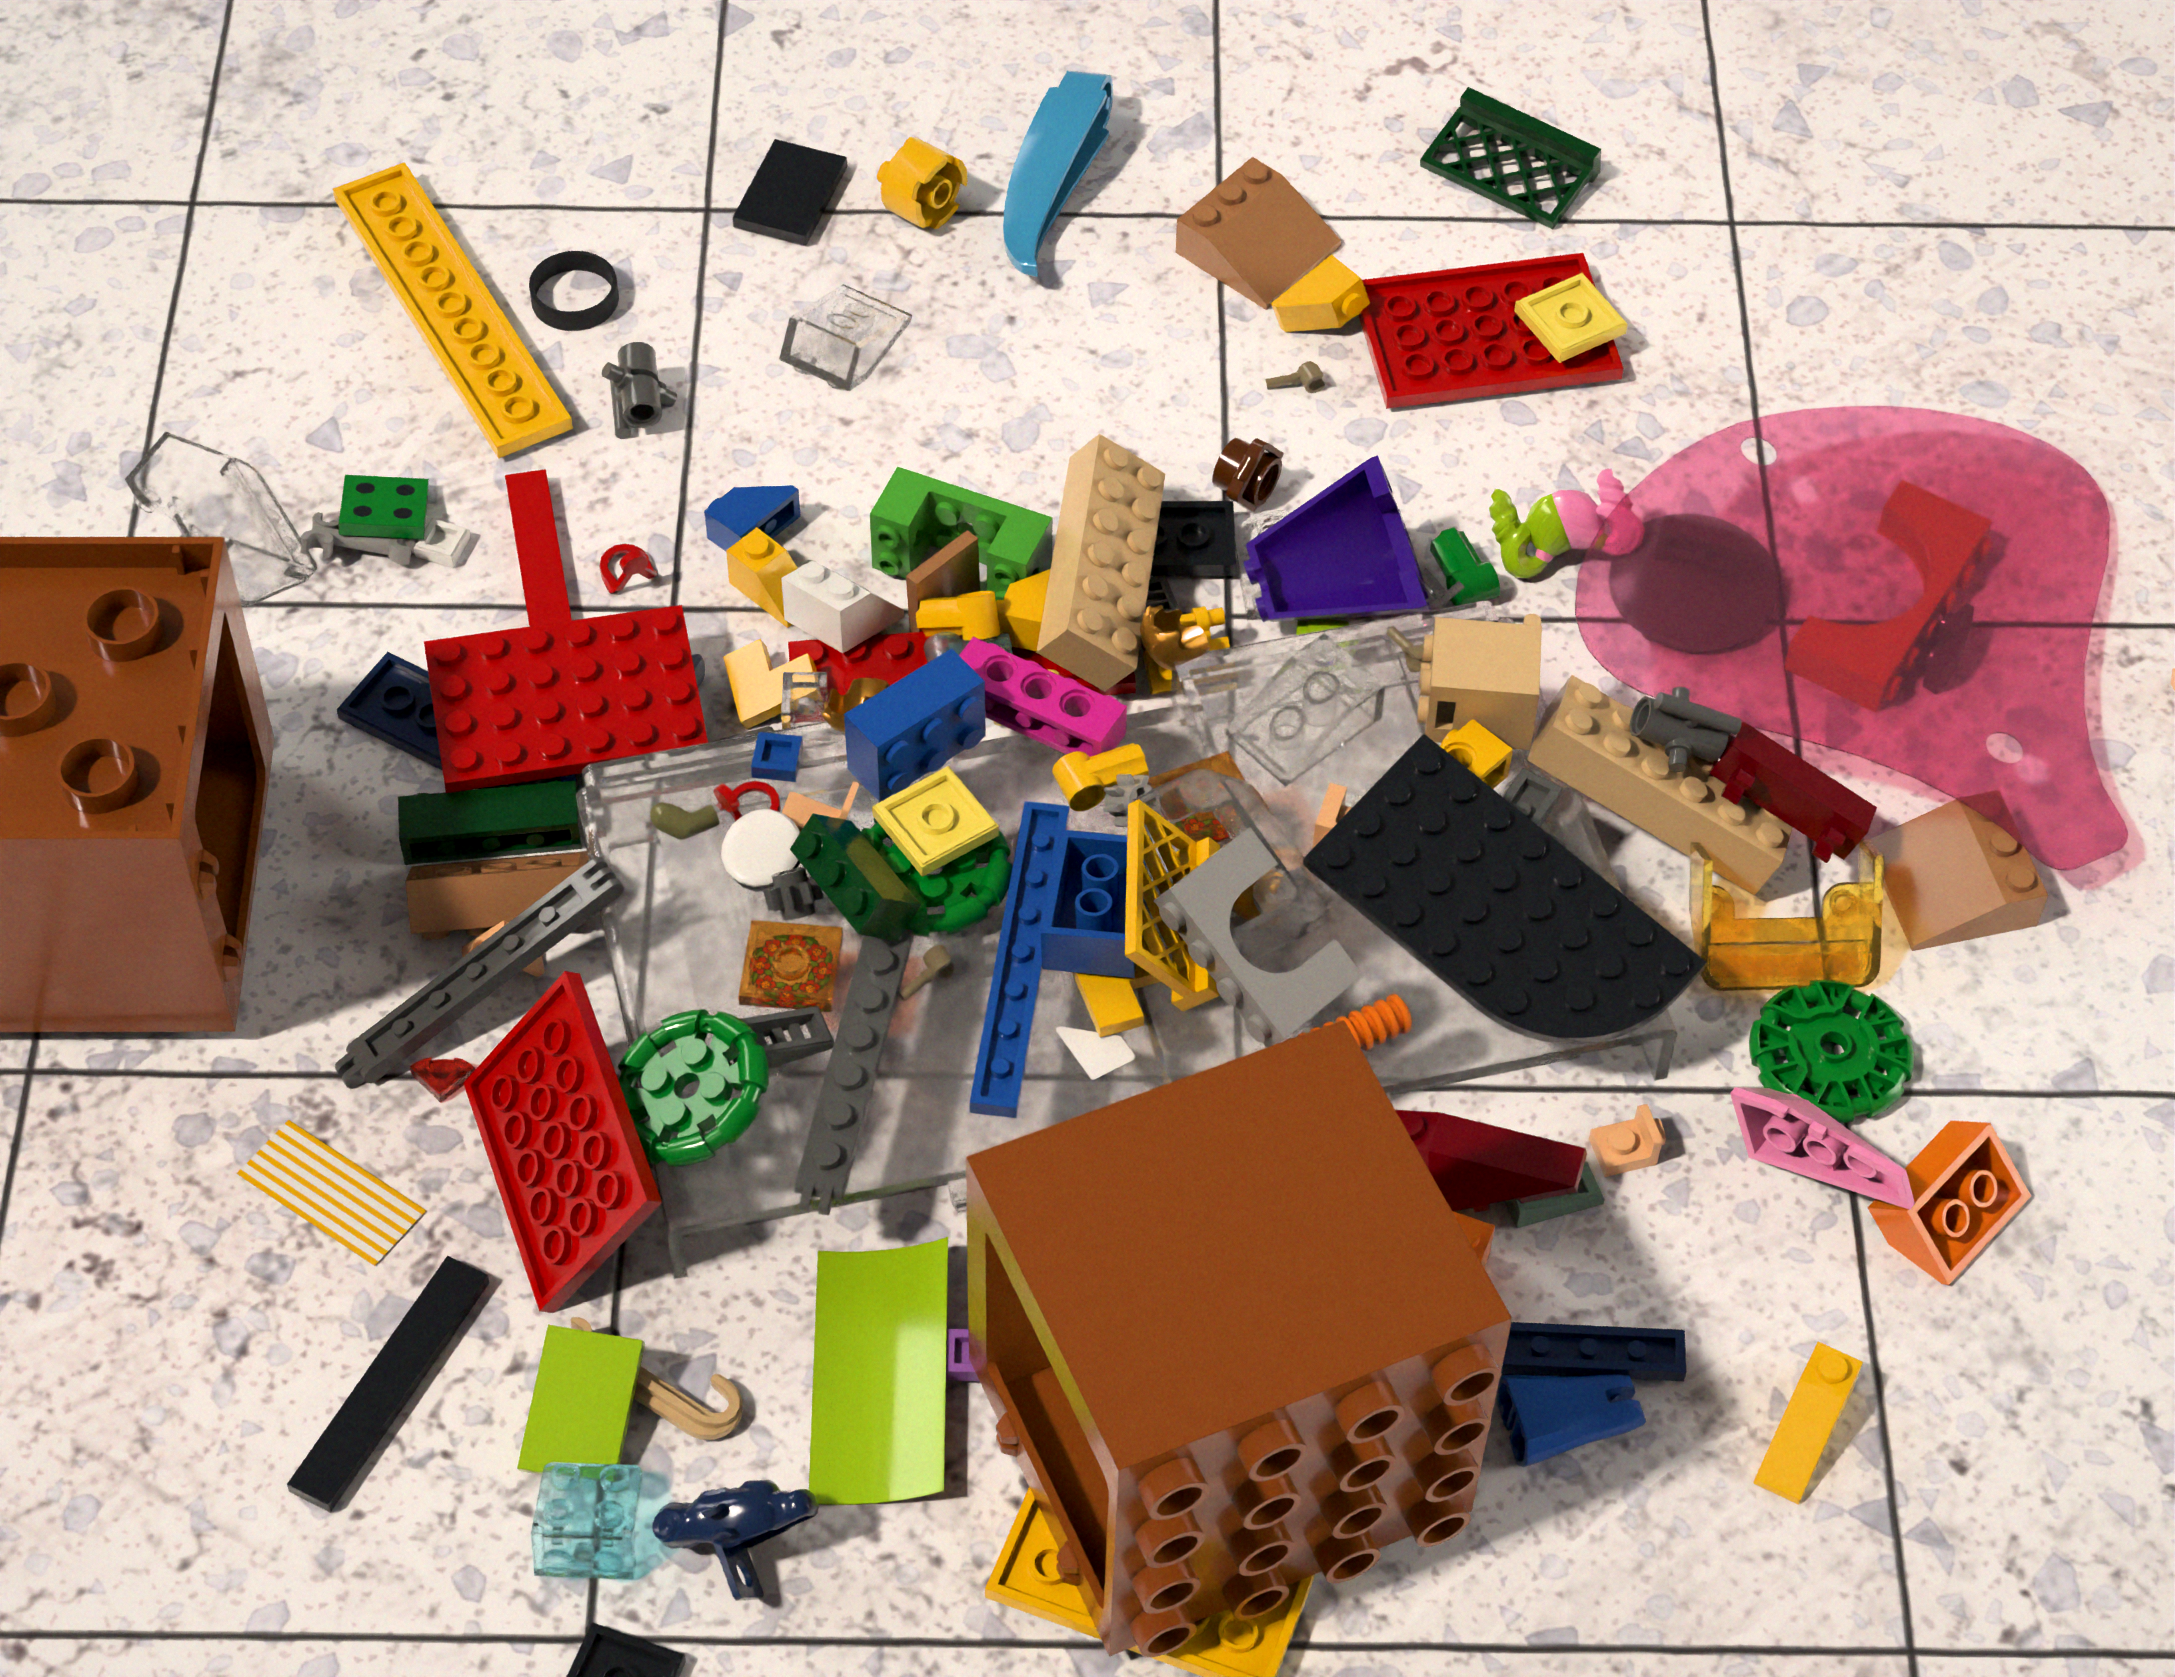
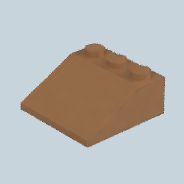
(1255, 234)
(1958, 877)

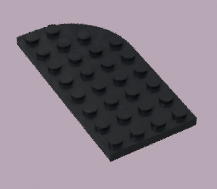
(1499, 906)

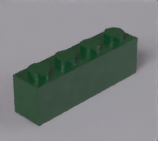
(489, 822)

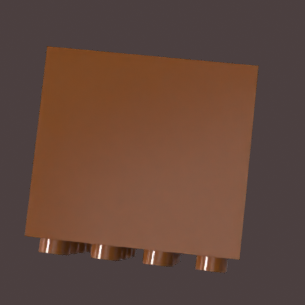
(126, 784)
(1231, 1337)

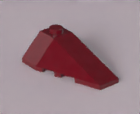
(1489, 1163)

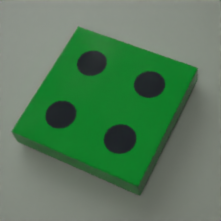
(383, 507)

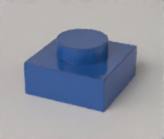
(777, 757)

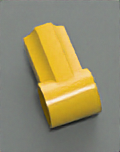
(965, 615)
(1085, 777)

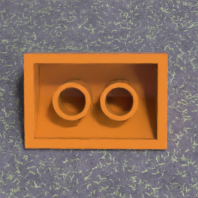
(1961, 1197)

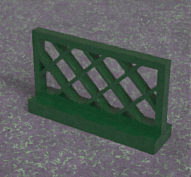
(1527, 138)

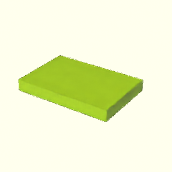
(581, 1399)

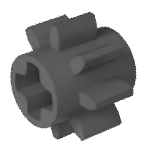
(793, 894)

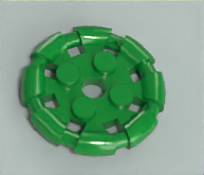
(952, 884)
(690, 1062)
(1828, 1073)

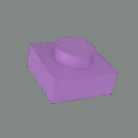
(957, 1356)

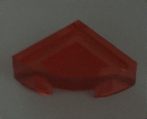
(441, 1076)

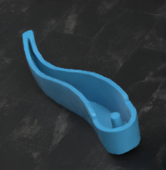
(1052, 161)

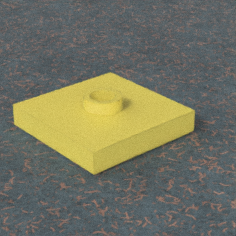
(1570, 317)
(935, 821)

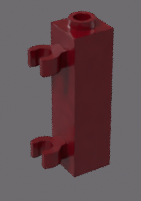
(1793, 792)

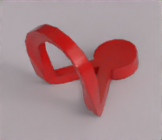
(631, 563)
(729, 799)

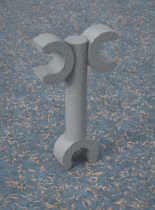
(326, 534)

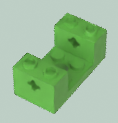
(930, 512)

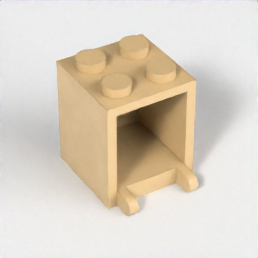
(1482, 675)

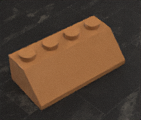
(481, 891)

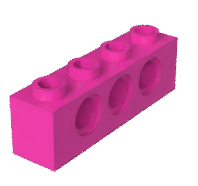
(1045, 704)

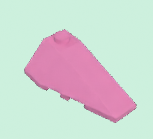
(1807, 1141)

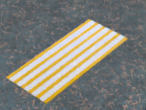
(331, 1192)

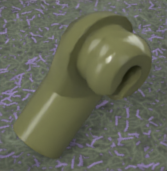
(681, 823)

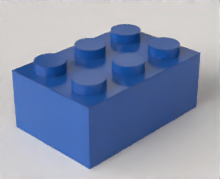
(915, 725)
(1088, 906)

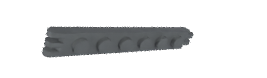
(479, 973)
(852, 1071)

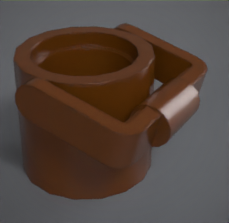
(1248, 471)

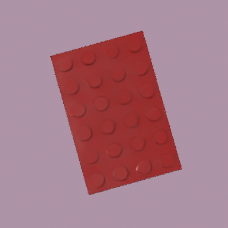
(1461, 339)
(562, 696)
(561, 1142)

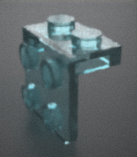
(586, 1520)

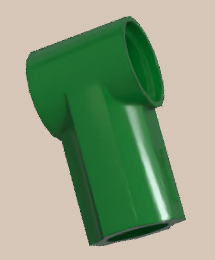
(1462, 564)

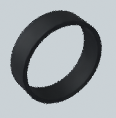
(566, 262)

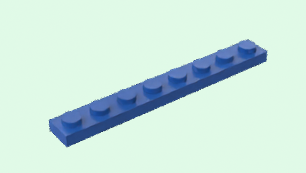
(1017, 965)

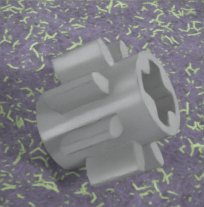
(1122, 794)

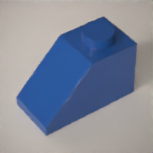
(751, 507)

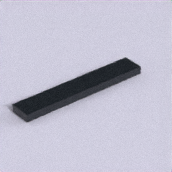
(388, 1384)

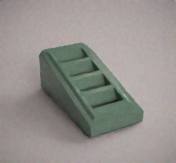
(1545, 1209)

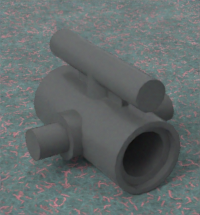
(636, 389)
(1682, 727)

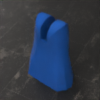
(1564, 1412)

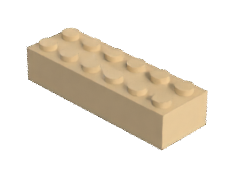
(1101, 563)
(1591, 748)

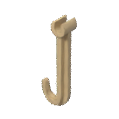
(679, 1408)

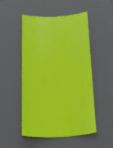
(879, 1375)

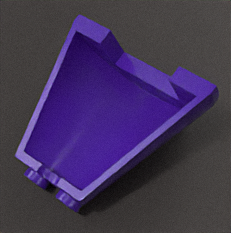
(1339, 555)

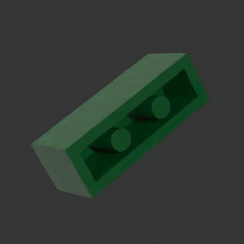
(855, 877)

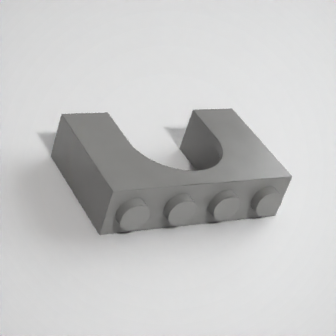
(1201, 912)

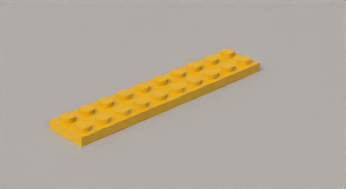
(452, 310)

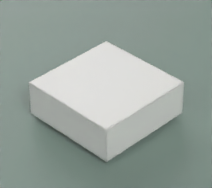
(442, 543)

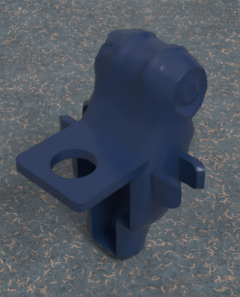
(734, 1522)

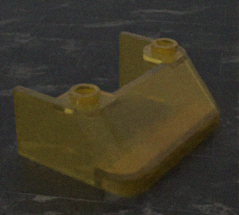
(1789, 951)

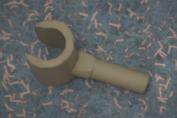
(1308, 374)
(1413, 653)
(938, 968)

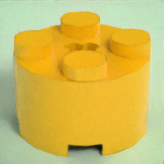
(922, 183)

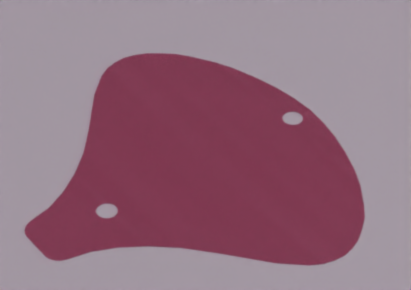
(1876, 597)

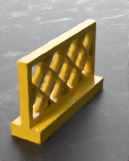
(1189, 982)

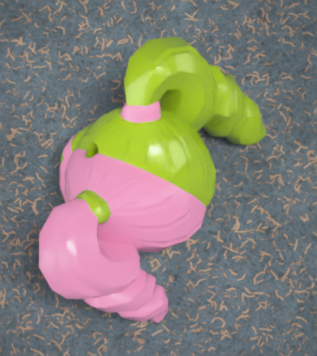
(1553, 524)

